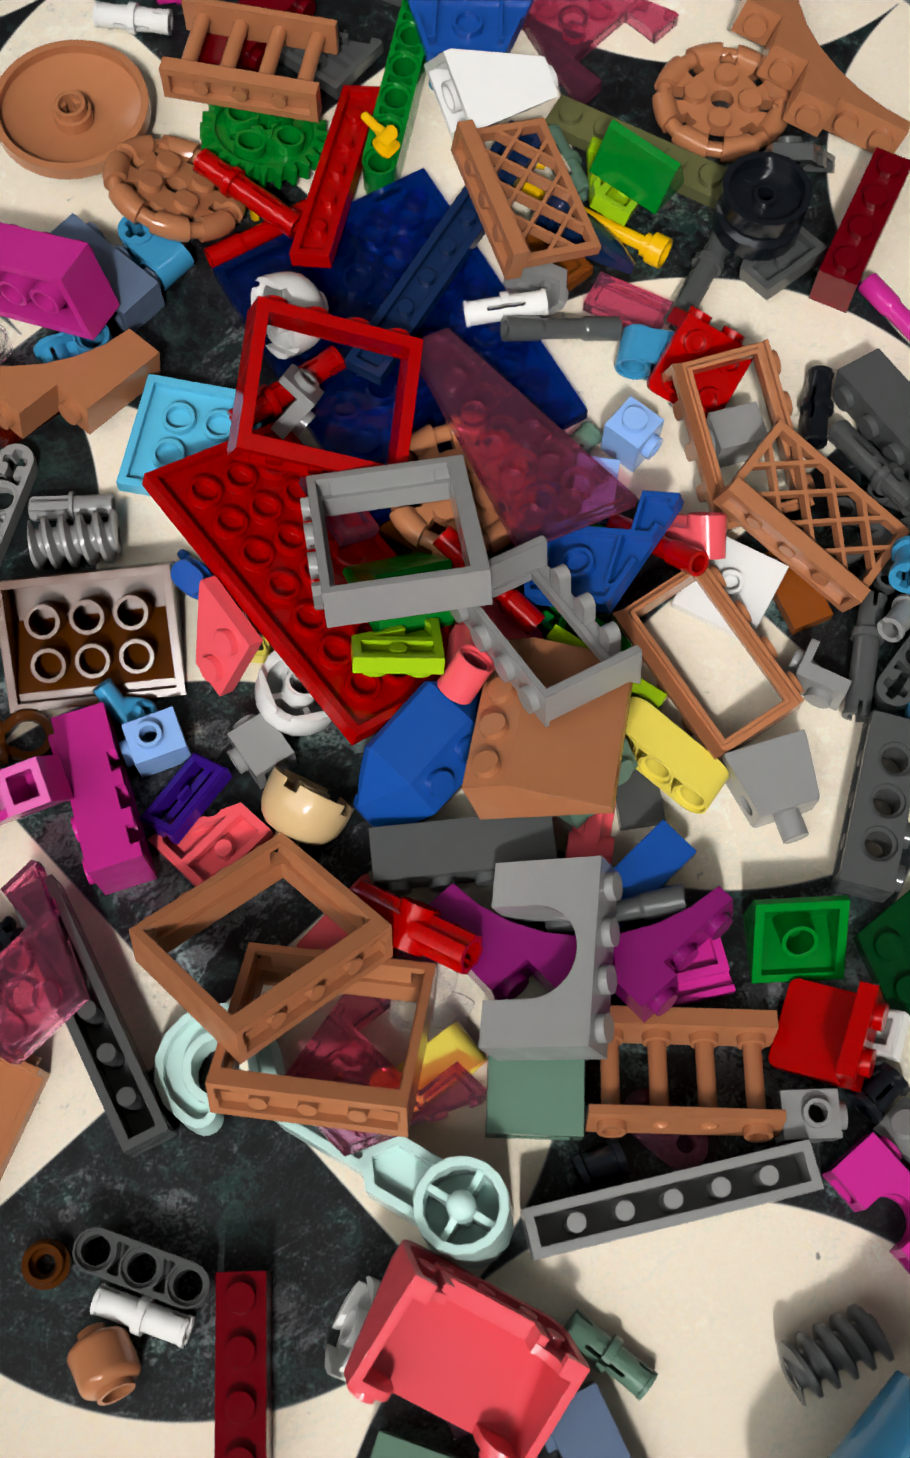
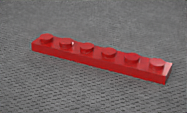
(334, 180)

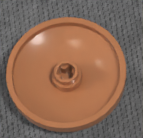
(70, 107)

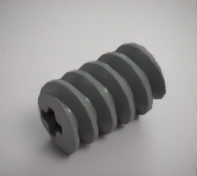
(832, 1351)

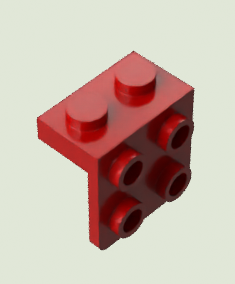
(696, 340)
(829, 1032)

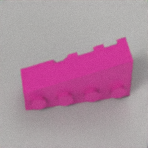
(103, 800)

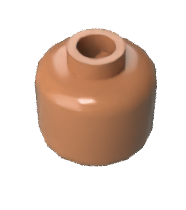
(104, 1363)

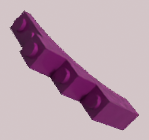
(641, 960)

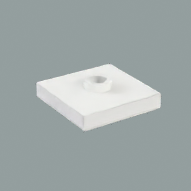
(748, 578)

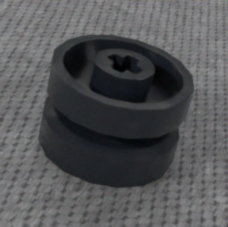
(761, 206)

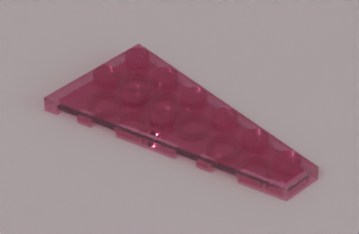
(521, 457)

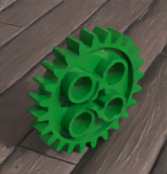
(263, 144)

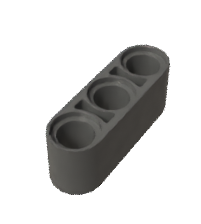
(121, 1262)

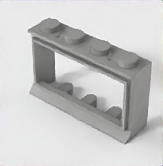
(615, 667)

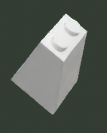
(489, 85)

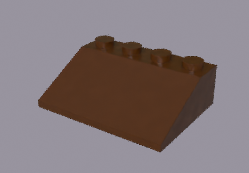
(89, 626)

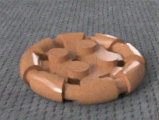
(728, 82)
(141, 192)
(416, 522)

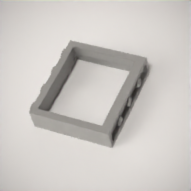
(387, 488)

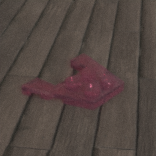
(573, 28)
(37, 970)
(345, 1056)

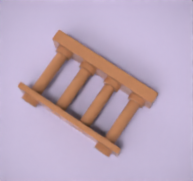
(246, 89)
(703, 1031)

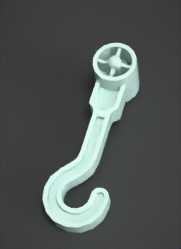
(451, 1200)

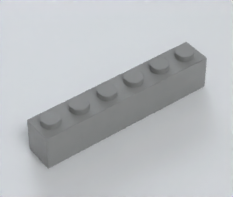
(670, 1200)

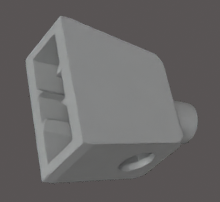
(774, 783)

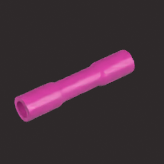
(886, 302)

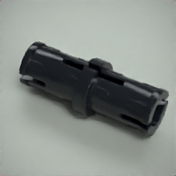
(817, 406)

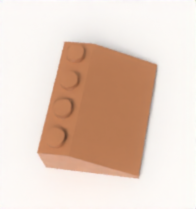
(539, 770)

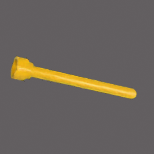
(651, 247)

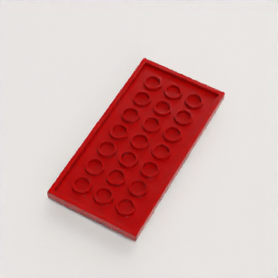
(253, 540)

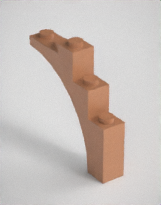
(818, 90)
(81, 387)

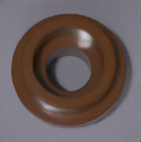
(31, 1264)

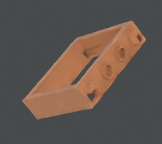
(301, 992)
(324, 1101)

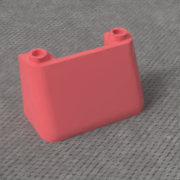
(465, 1354)

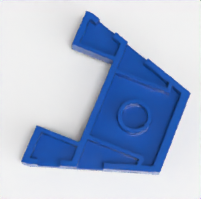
(468, 24)
(610, 558)

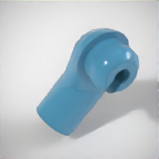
(120, 707)

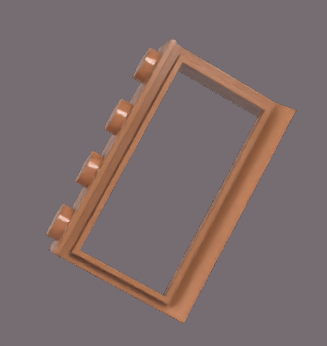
(691, 410)
(670, 682)

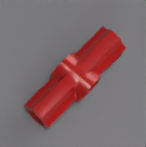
(422, 930)

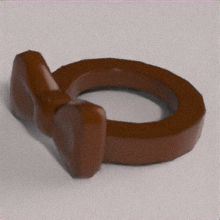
(19, 717)

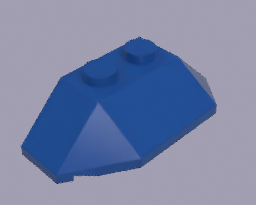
(416, 758)

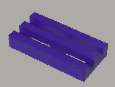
(191, 800)

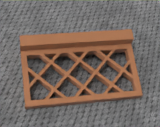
(495, 210)
(798, 547)

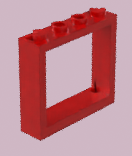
(317, 322)

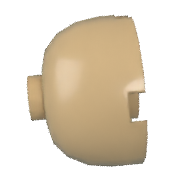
(302, 809)

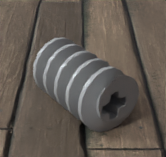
(74, 541)

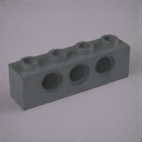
(854, 868)

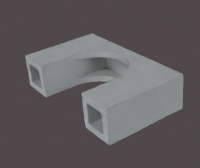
(576, 1015)

